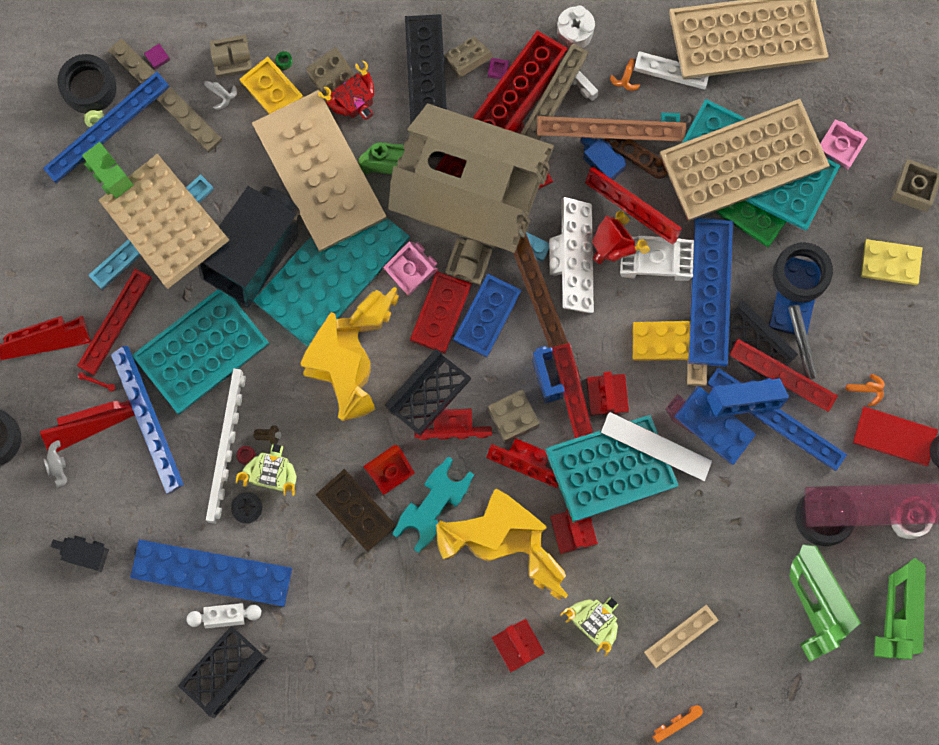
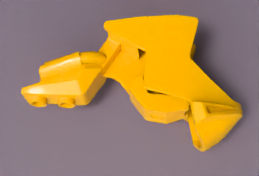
(339, 357)
(501, 532)

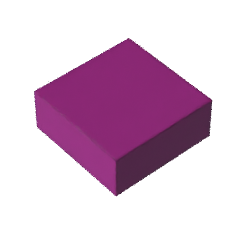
(157, 56)
(497, 68)

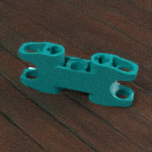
(425, 516)

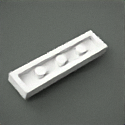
(665, 69)

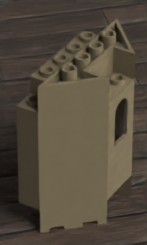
(494, 189)

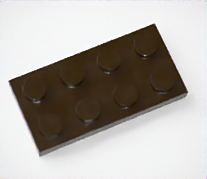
(356, 510)

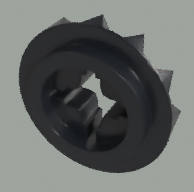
(240, 501)

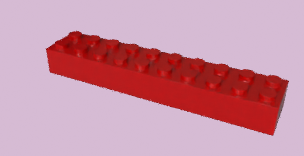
(516, 91)

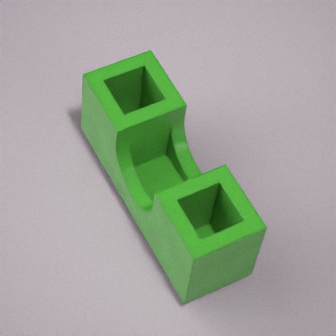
(113, 179)

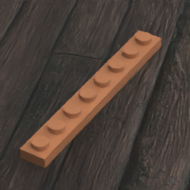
(610, 128)

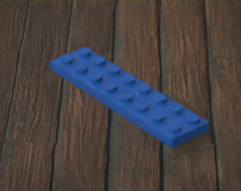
(710, 292)
(211, 573)

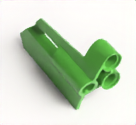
(833, 614)
(906, 628)

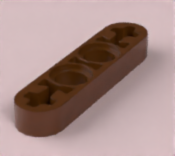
(634, 157)

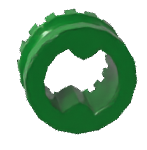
(284, 66)

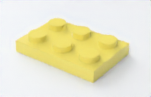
(891, 262)

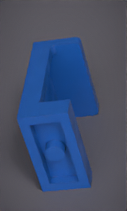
(548, 393)

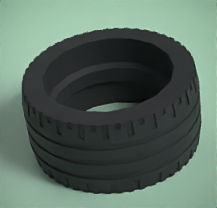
(74, 67)
(814, 253)
(14, 438)
(812, 535)

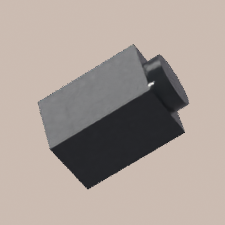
(259, 235)

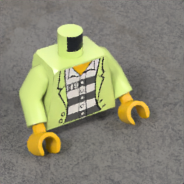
(270, 471)
(595, 621)

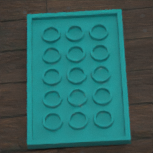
(200, 350)
(606, 474)

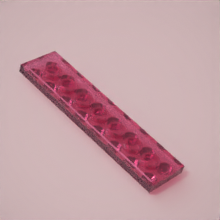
(872, 505)

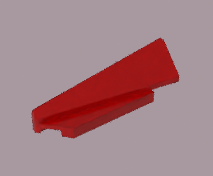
(45, 337)
(85, 423)

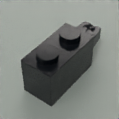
(82, 553)

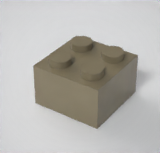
(916, 185)
(513, 416)

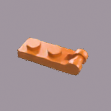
(677, 723)

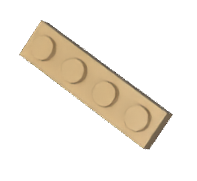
(681, 636)

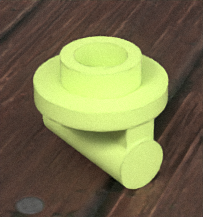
(92, 117)

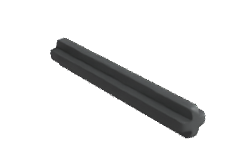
(802, 342)

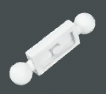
(223, 615)

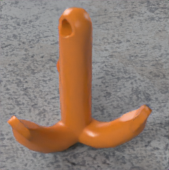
(626, 76)
(869, 387)

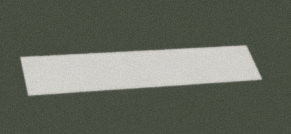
(656, 446)

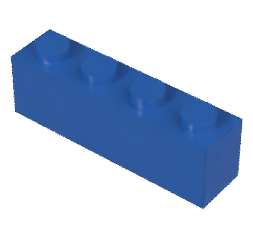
(747, 397)

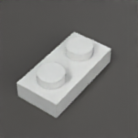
(586, 87)

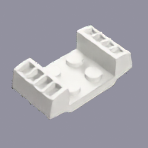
(661, 260)

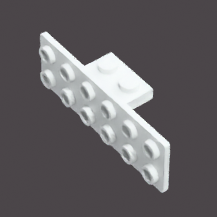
(573, 255)

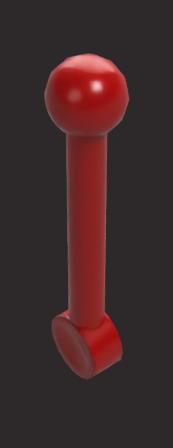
(111, 387)

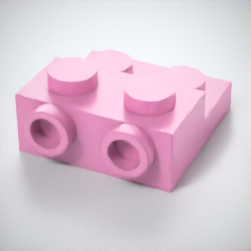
(842, 144)
(411, 267)

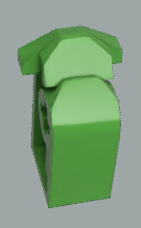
(381, 158)

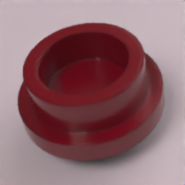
(245, 455)

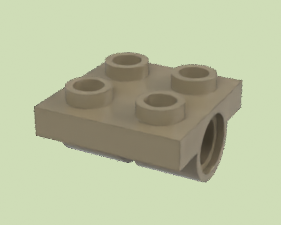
(231, 56)
(468, 56)
(329, 71)
(469, 261)

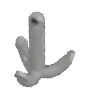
(220, 91)

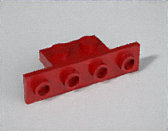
(454, 424)
(524, 459)

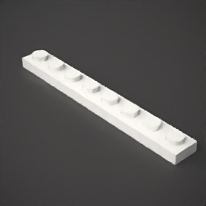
(224, 452)

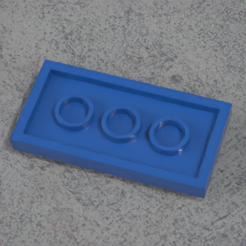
(802, 275)
(487, 315)
(722, 434)

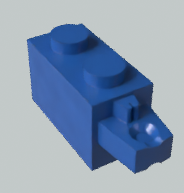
(602, 157)

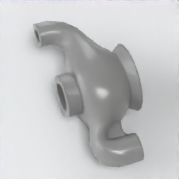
(55, 465)

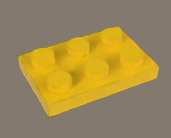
(270, 86)
(661, 340)

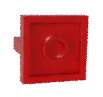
(607, 394)
(389, 469)
(572, 535)
(518, 645)

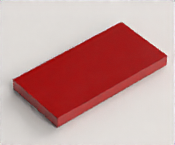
(440, 312)
(894, 436)

